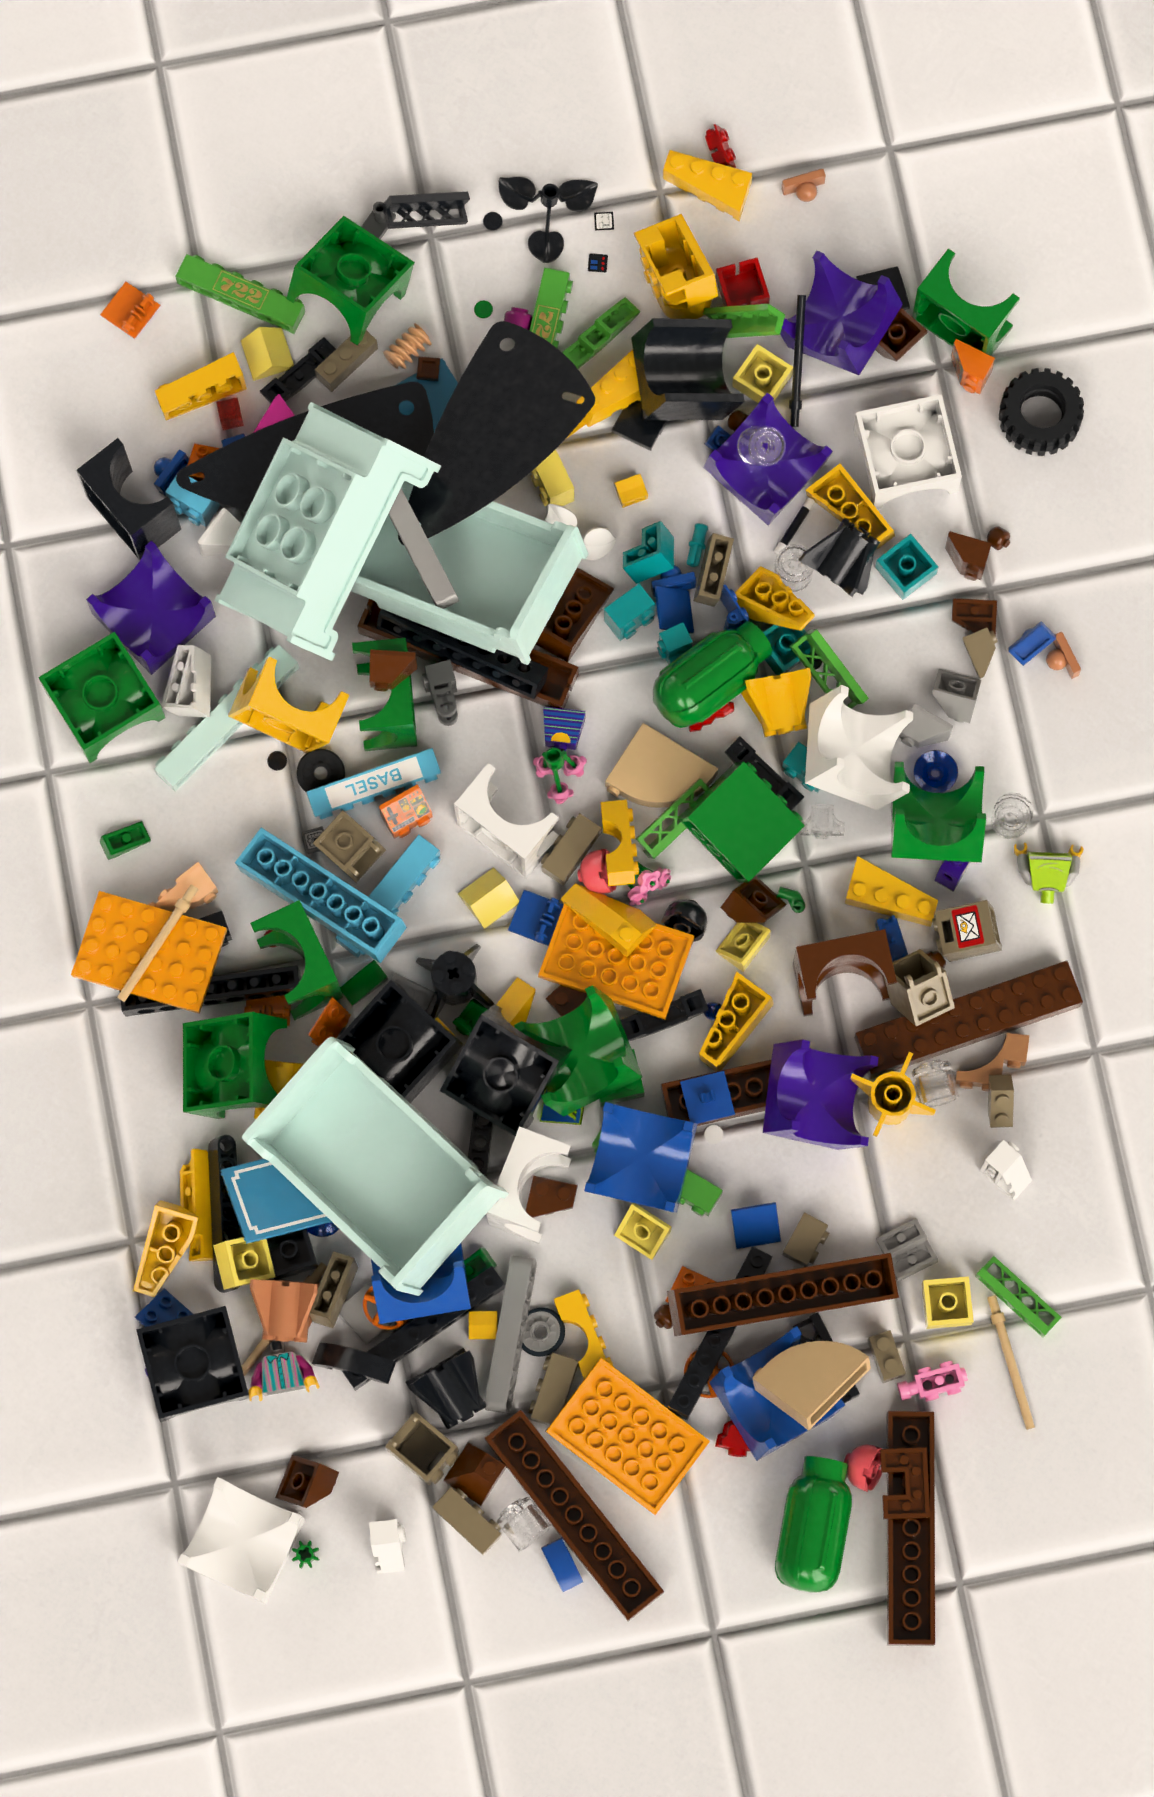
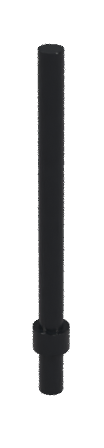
(795, 403)

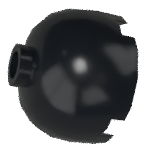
(686, 917)

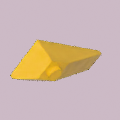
(772, 601)
(615, 921)
(517, 1002)
(167, 1240)

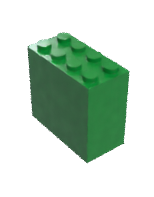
(742, 821)

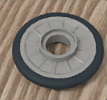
(553, 1338)

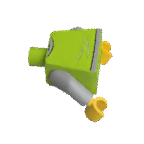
(1048, 870)

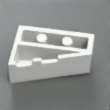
(189, 683)
(1007, 1169)
(387, 1545)

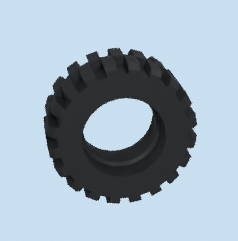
(1046, 385)

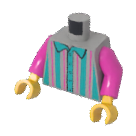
(281, 1373)

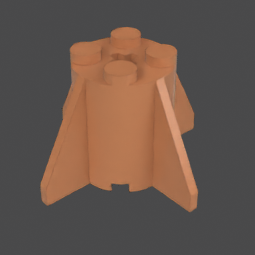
(284, 1308)

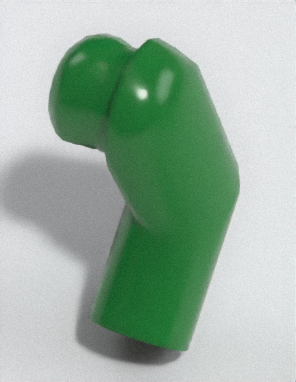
(793, 897)

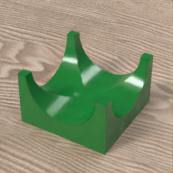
(352, 273)
(952, 318)
(101, 694)
(398, 715)
(938, 824)
(295, 932)
(599, 1055)
(227, 1063)

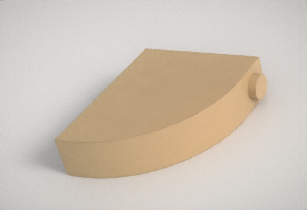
(657, 770)
(811, 1378)

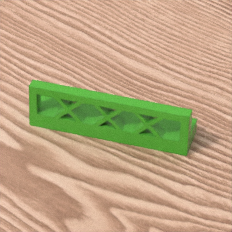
(749, 319)
(831, 663)
(666, 837)
(1015, 1303)

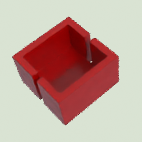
(744, 288)

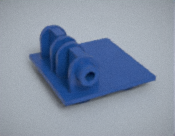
(736, 615)
(536, 917)
(162, 1309)

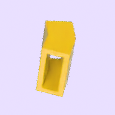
(631, 490)
(483, 1324)

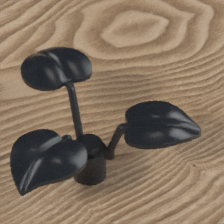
(576, 194)

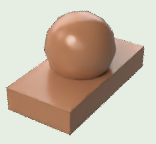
(804, 185)
(1063, 657)

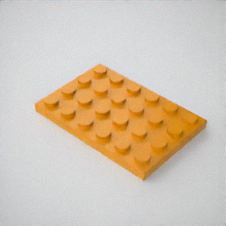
(122, 934)
(640, 981)
(627, 1436)

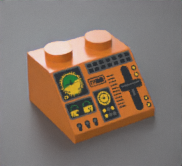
(971, 366)
(406, 812)

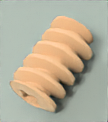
(407, 347)

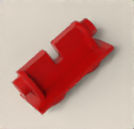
(718, 140)

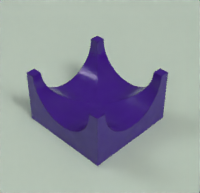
(843, 317)
(767, 488)
(152, 610)
(814, 1096)

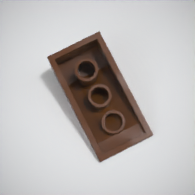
(574, 614)

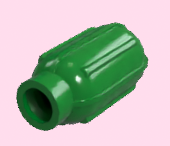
(710, 674)
(814, 1526)

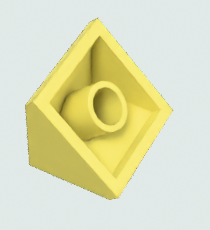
(267, 352)
(489, 897)
(743, 944)
(643, 1231)

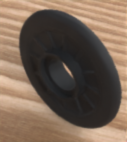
(315, 759)

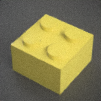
(762, 374)
(553, 481)
(243, 1262)
(947, 1302)

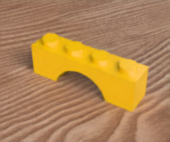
(620, 863)
(573, 1310)

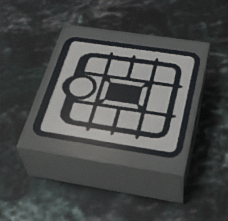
(309, 837)

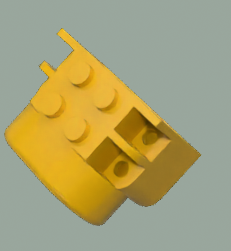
(676, 269)

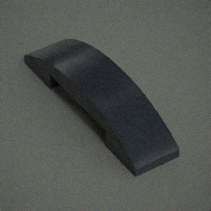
(300, 374)
(742, 751)
(681, 1010)
(354, 1361)

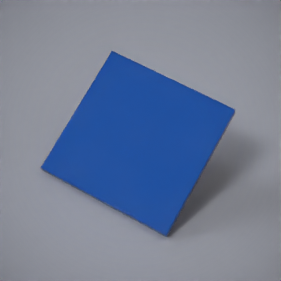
(673, 608)
(707, 1098)
(756, 1225)

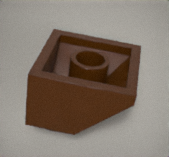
(390, 668)
(752, 903)
(475, 1473)
(306, 1482)

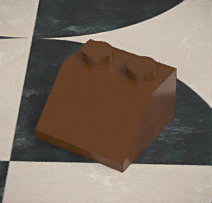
(900, 336)
(968, 555)

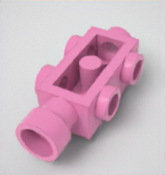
(937, 1380)

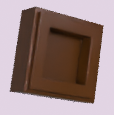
(428, 368)

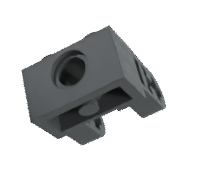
(441, 684)

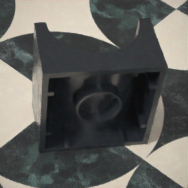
(682, 369)
(133, 522)
(400, 1041)

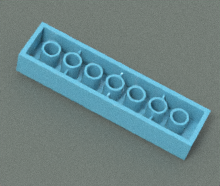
(321, 895)

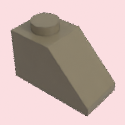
(980, 649)

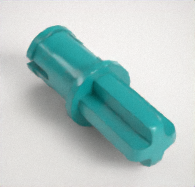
(697, 545)

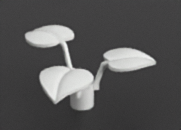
(597, 540)

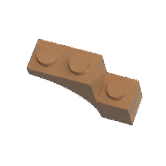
(1012, 1053)

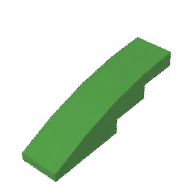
(602, 332)

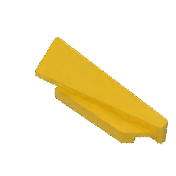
(196, 1199)

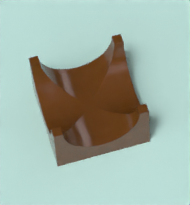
(858, 954)

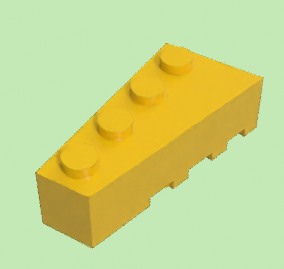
(709, 181)
(201, 387)
(613, 391)
(845, 499)
(886, 894)
(736, 1019)

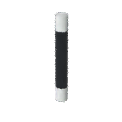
(795, 524)

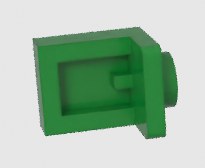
(469, 1017)

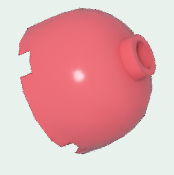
(594, 872)
(864, 1467)

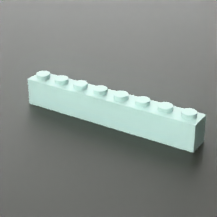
(214, 731)

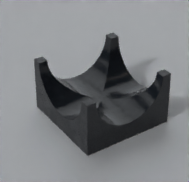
(502, 1072)
(192, 1363)

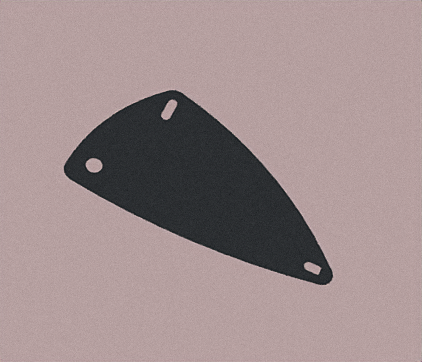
(498, 425)
(239, 467)

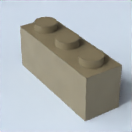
(345, 361)
(713, 570)
(570, 848)
(333, 1289)
(553, 1388)
(468, 1520)

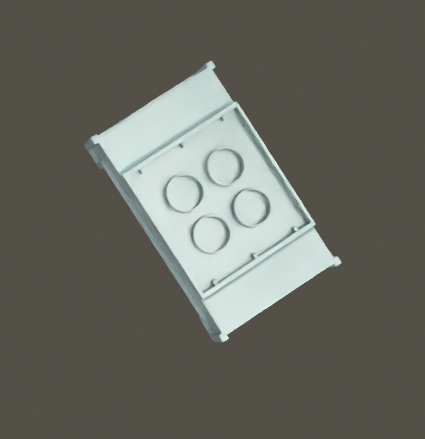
(316, 526)
(500, 566)
(373, 1165)

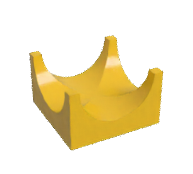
(265, 710)

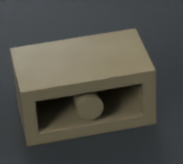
(1000, 1101)
(805, 1240)
(886, 1356)

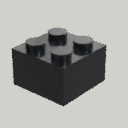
(291, 1253)

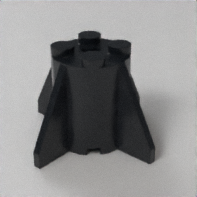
(844, 557)
(459, 989)
(450, 1388)

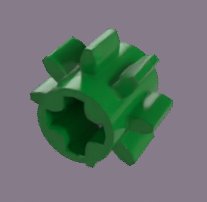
(303, 1548)

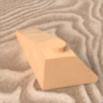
(193, 876)

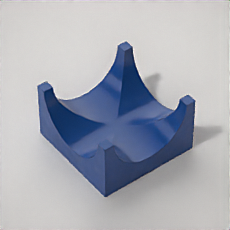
(641, 1157)
(442, 1293)
(755, 1417)

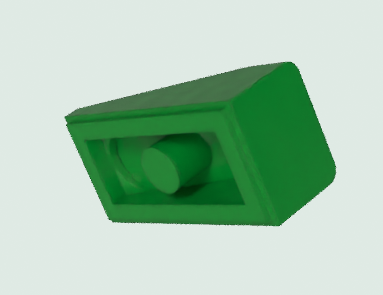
(124, 840)
(364, 983)
(478, 1263)

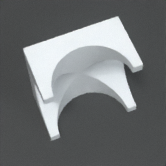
(907, 448)
(853, 751)
(515, 844)
(527, 1156)
(242, 1541)

